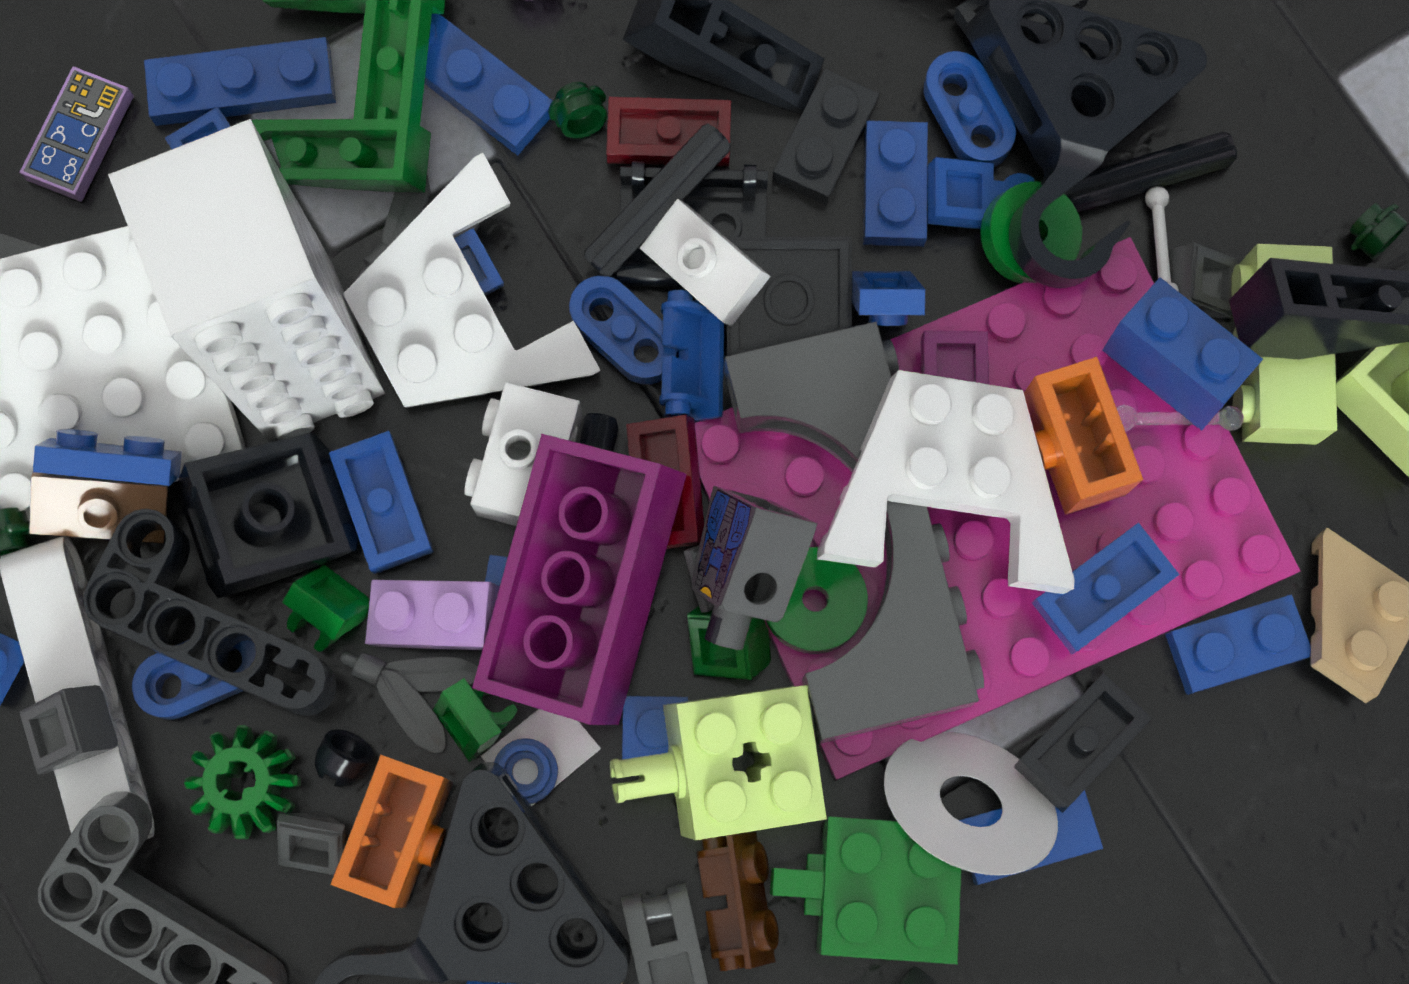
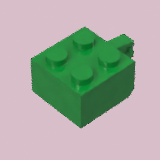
(877, 894)

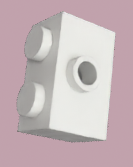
(514, 436)

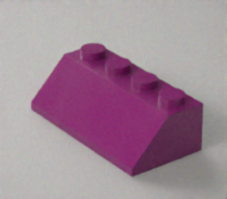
(579, 581)

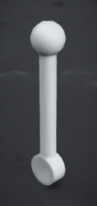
(1157, 199)

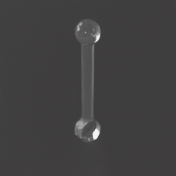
(1228, 418)

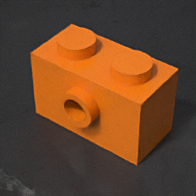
(1081, 436)
(393, 833)

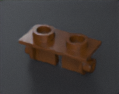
(747, 929)

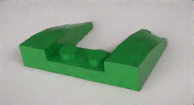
(384, 140)

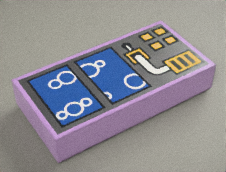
(76, 134)

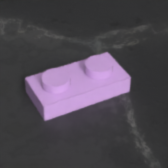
(430, 614)

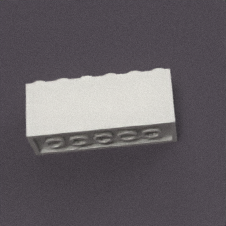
(247, 282)

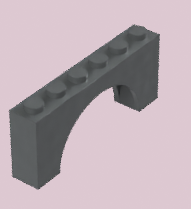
(914, 652)

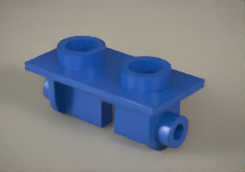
(695, 377)

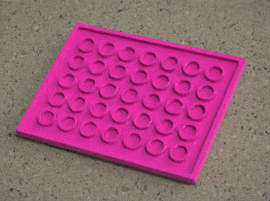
(1192, 504)

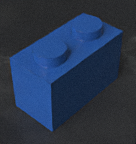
(1181, 353)

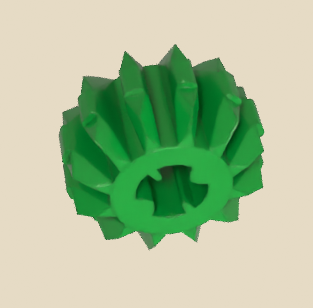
(230, 764)

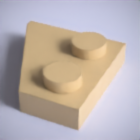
(1357, 617)

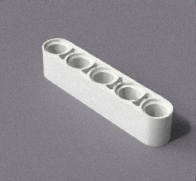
(68, 651)

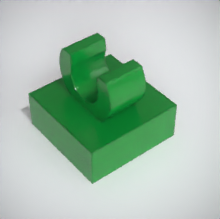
(327, 604)
(468, 719)

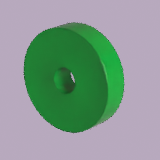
(1058, 228)
(838, 621)

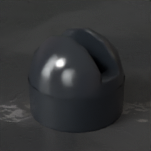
(342, 757)

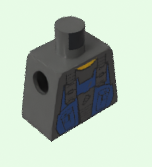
(748, 562)

